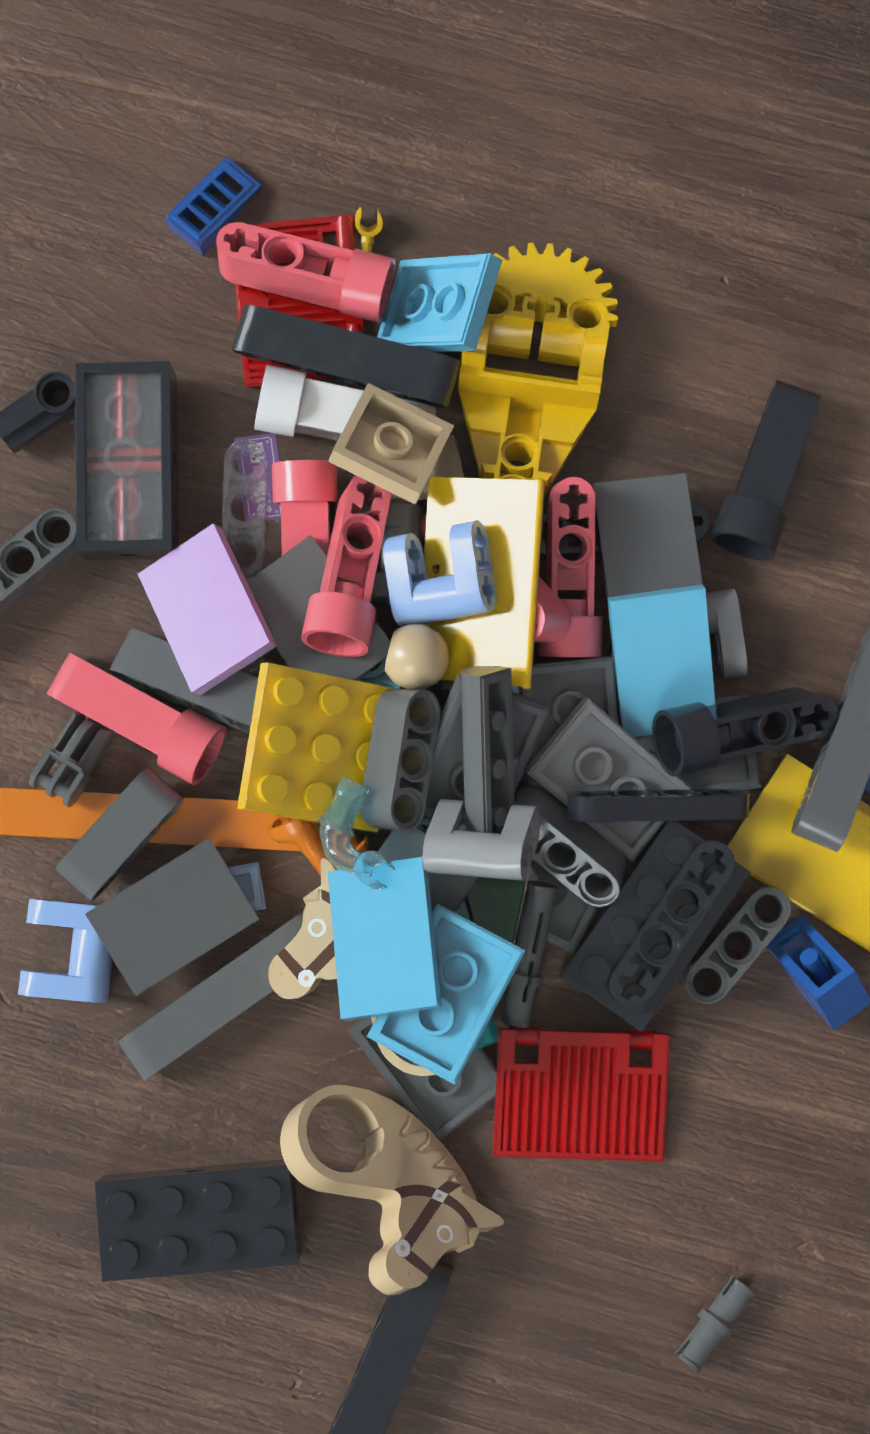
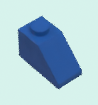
(819, 972)

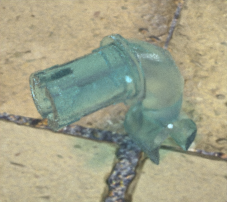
(337, 832)

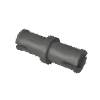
(715, 1324)

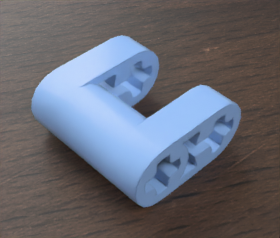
(445, 597)
(89, 960)

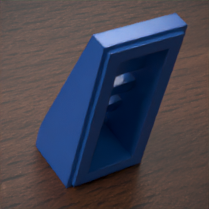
(190, 205)

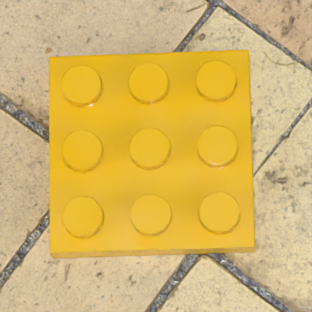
(305, 739)

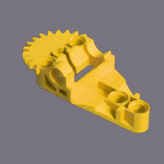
(532, 414)

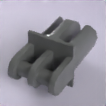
(77, 752)

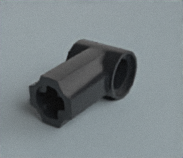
(33, 413)

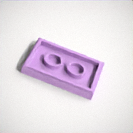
(206, 610)

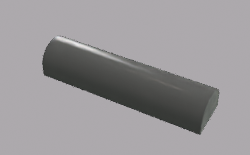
(487, 747)

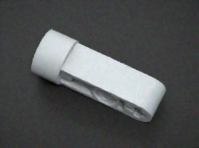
(306, 405)

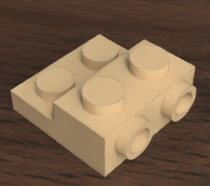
(391, 443)

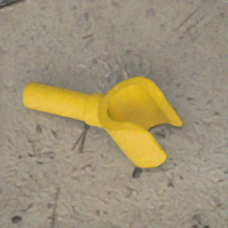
(368, 233)

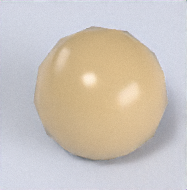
(416, 657)

